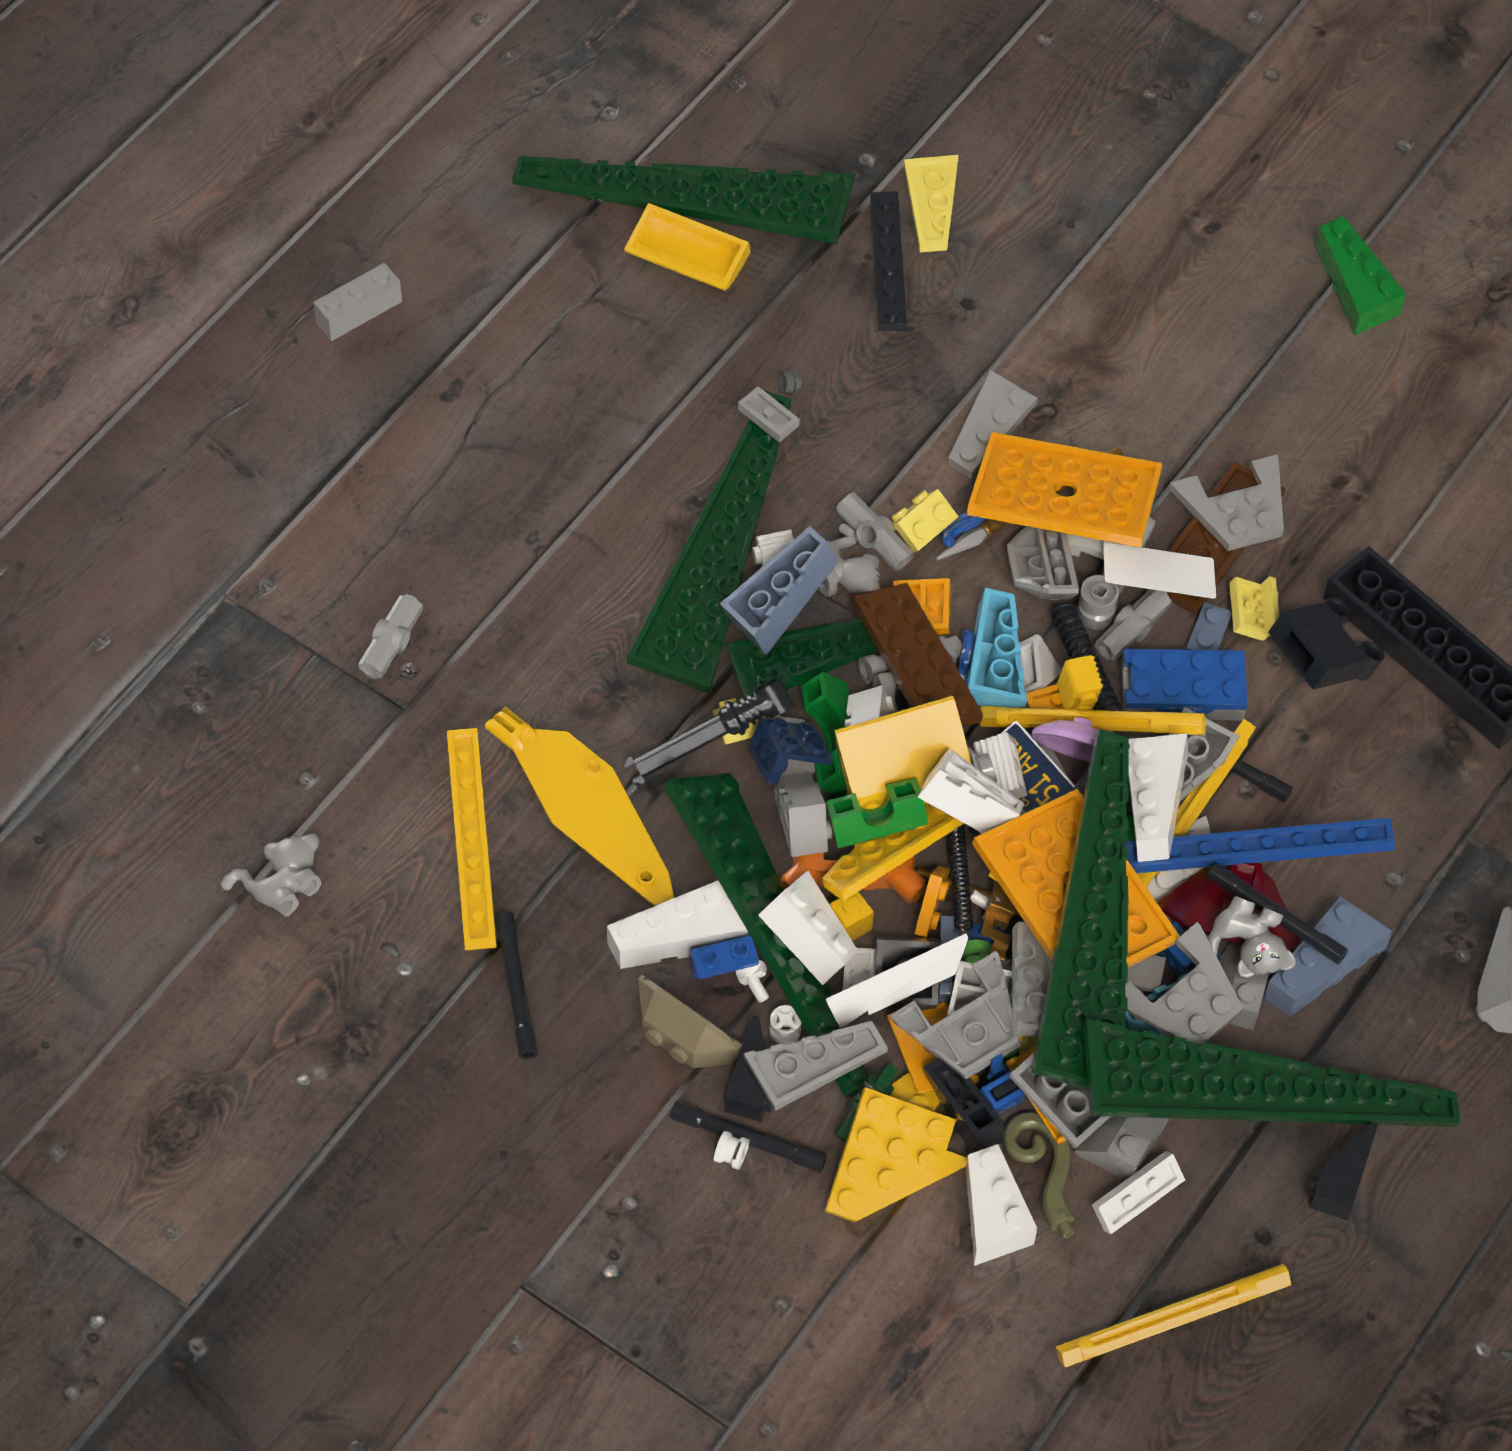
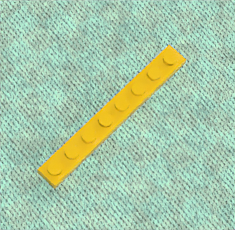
(471, 839)

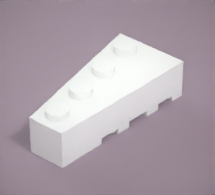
(1155, 792)
(675, 927)

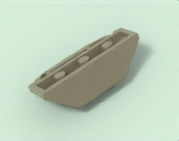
(682, 1030)

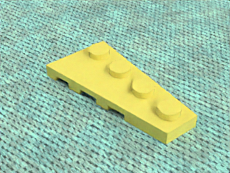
(931, 199)

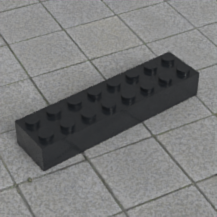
(1427, 643)

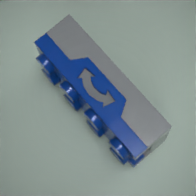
(1176, 679)

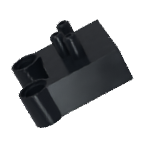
(1321, 647)

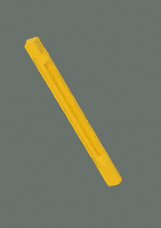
(1106, 720)
(1201, 795)
(1173, 1315)

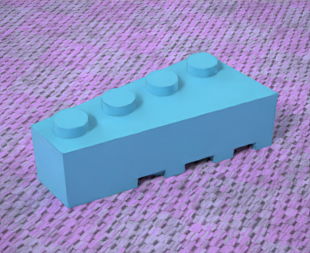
(995, 660)

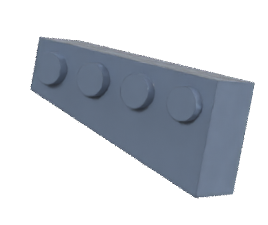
(780, 589)
(1313, 972)

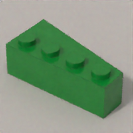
(1358, 276)

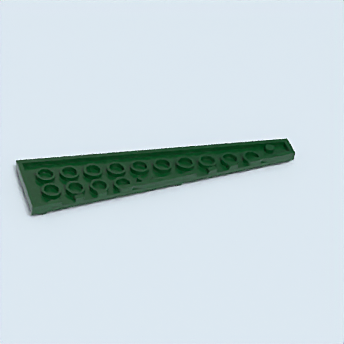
(764, 201)
(687, 622)
(741, 864)
(1092, 934)

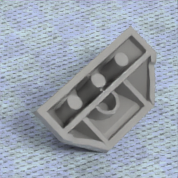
(1042, 564)

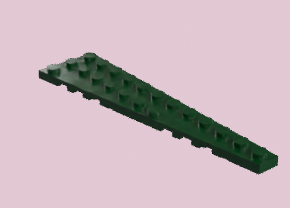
(1181, 1079)

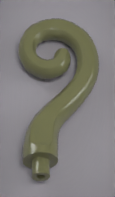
(1053, 1201)

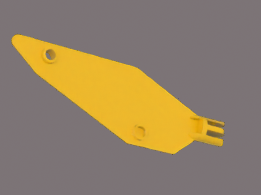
(586, 802)

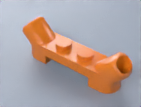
(902, 879)

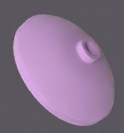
(1067, 738)

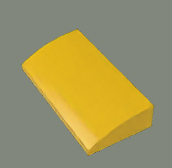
(688, 247)

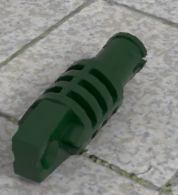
(875, 1082)

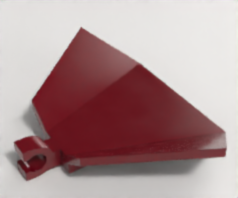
(1203, 901)

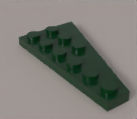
(800, 654)

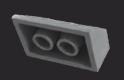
(1060, 1102)

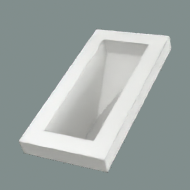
(1037, 663)

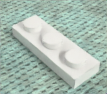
(1138, 1192)

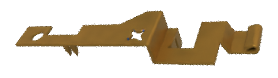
(1002, 914)

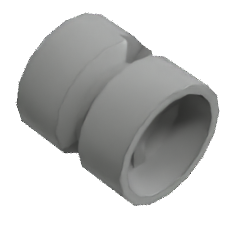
(1097, 602)

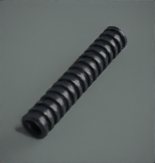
(1078, 645)

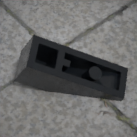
(744, 1093)
(975, 1117)
(1341, 1176)

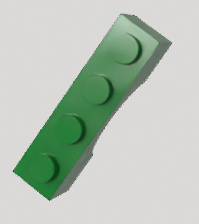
(826, 703)

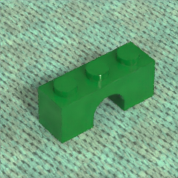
(898, 813)

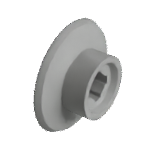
(983, 763)

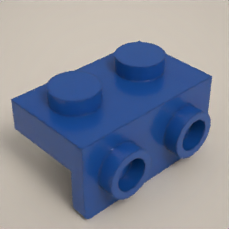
(723, 957)

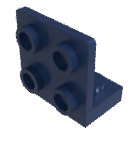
(781, 740)

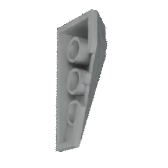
(1205, 755)

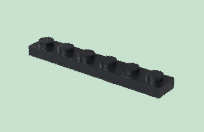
(888, 261)

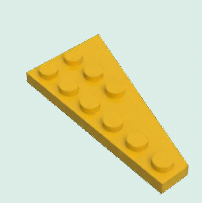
(880, 855)

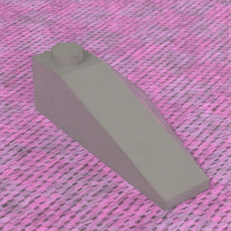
(1496, 982)
(1248, 990)
(1122, 1144)

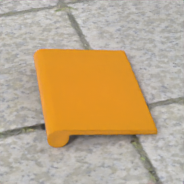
(914, 1053)

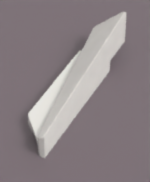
(898, 982)

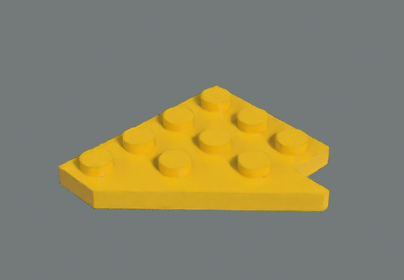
(890, 1155)

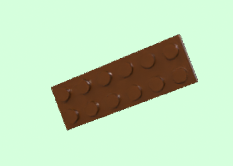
(1200, 542)
(914, 650)

